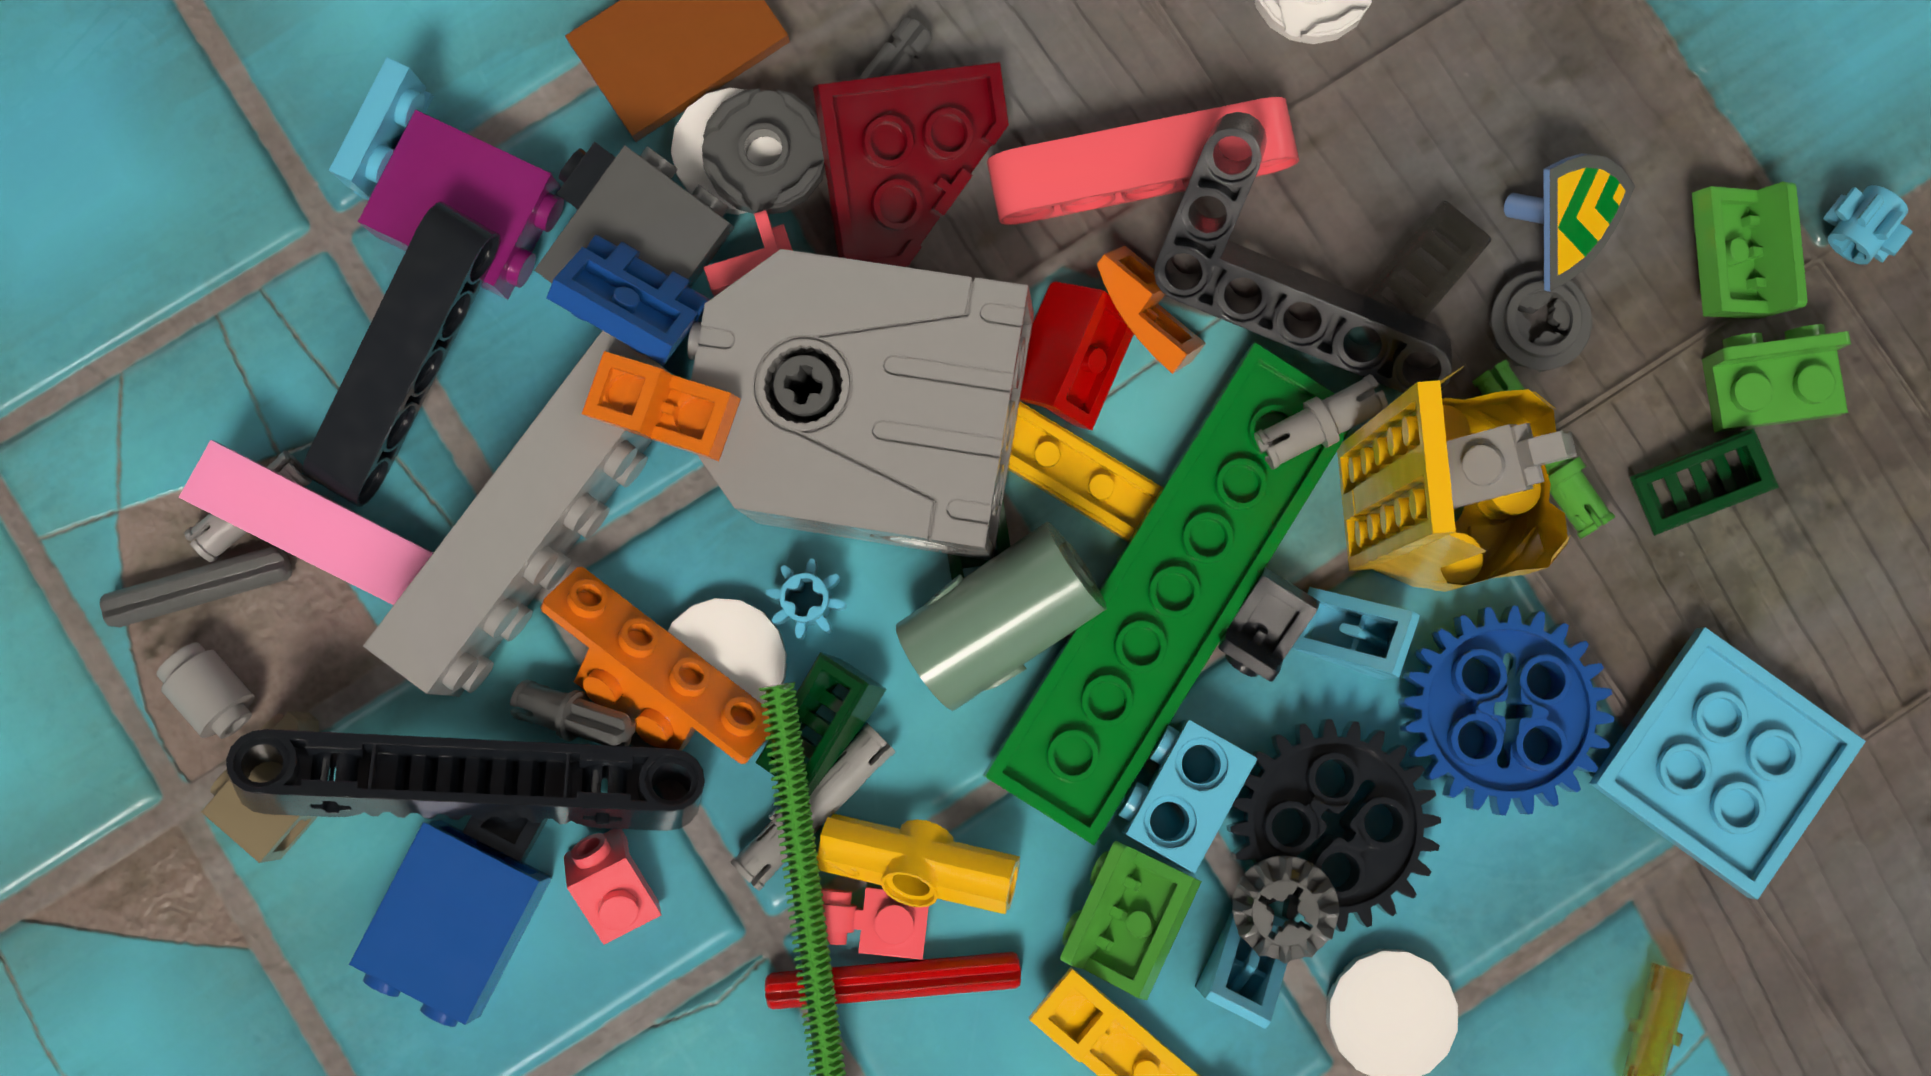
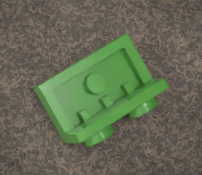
(1749, 251)
(1128, 919)

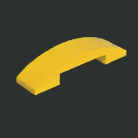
(1102, 1033)

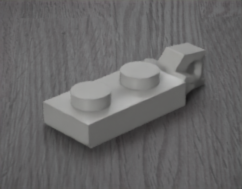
(1502, 461)

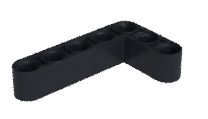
(1281, 283)

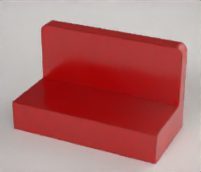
(1074, 353)

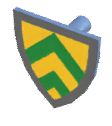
(1578, 211)

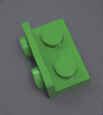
(1777, 380)

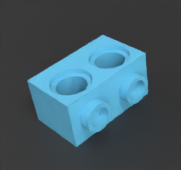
(1202, 803)

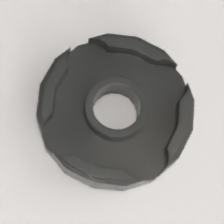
(757, 115)

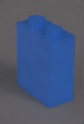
(449, 924)

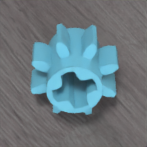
(1868, 224)
(796, 584)

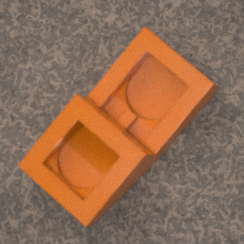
(1137, 299)
(661, 406)

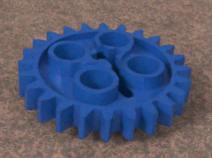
(1564, 715)

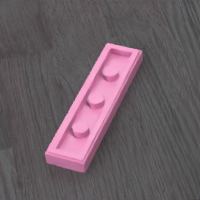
(303, 523)

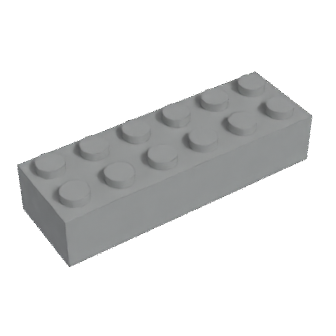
(512, 539)

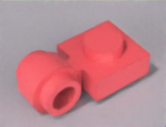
(884, 923)

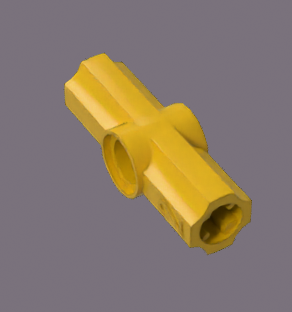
(918, 863)

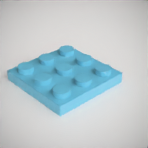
(1727, 762)

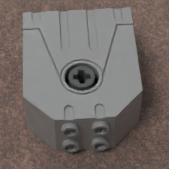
(910, 409)

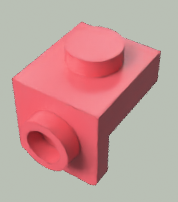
(726, 272)
(609, 885)

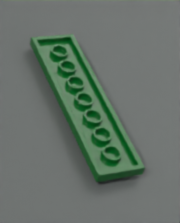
(1164, 603)

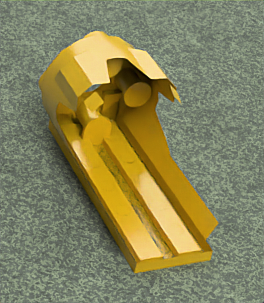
(1402, 501)

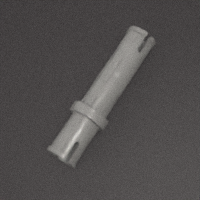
(850, 771)

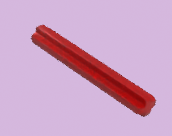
(904, 979)

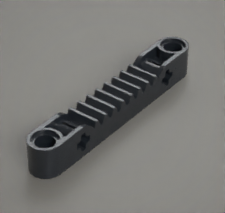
(464, 779)

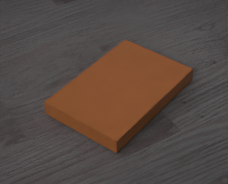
(670, 53)

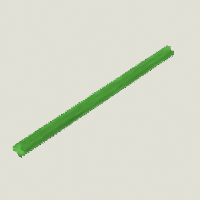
(804, 880)

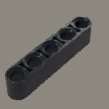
(401, 353)

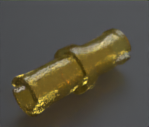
(1657, 1022)

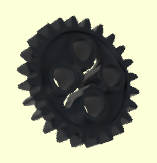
(1290, 782)

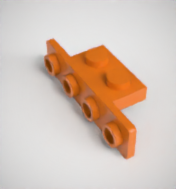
(651, 673)

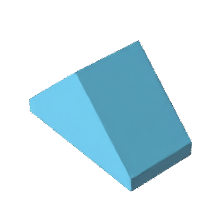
(1358, 634)
(1241, 978)

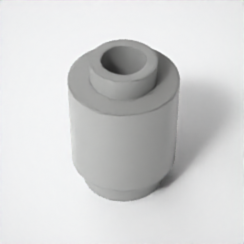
(205, 691)

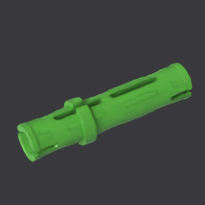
(1568, 482)

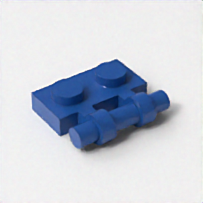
(628, 298)

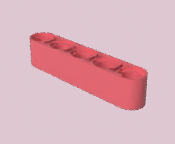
(1127, 162)

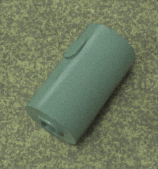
(1000, 617)

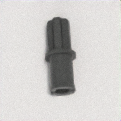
(571, 715)

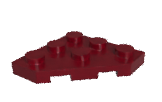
(904, 153)

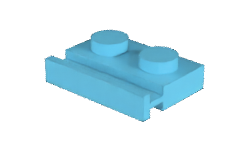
(379, 127)

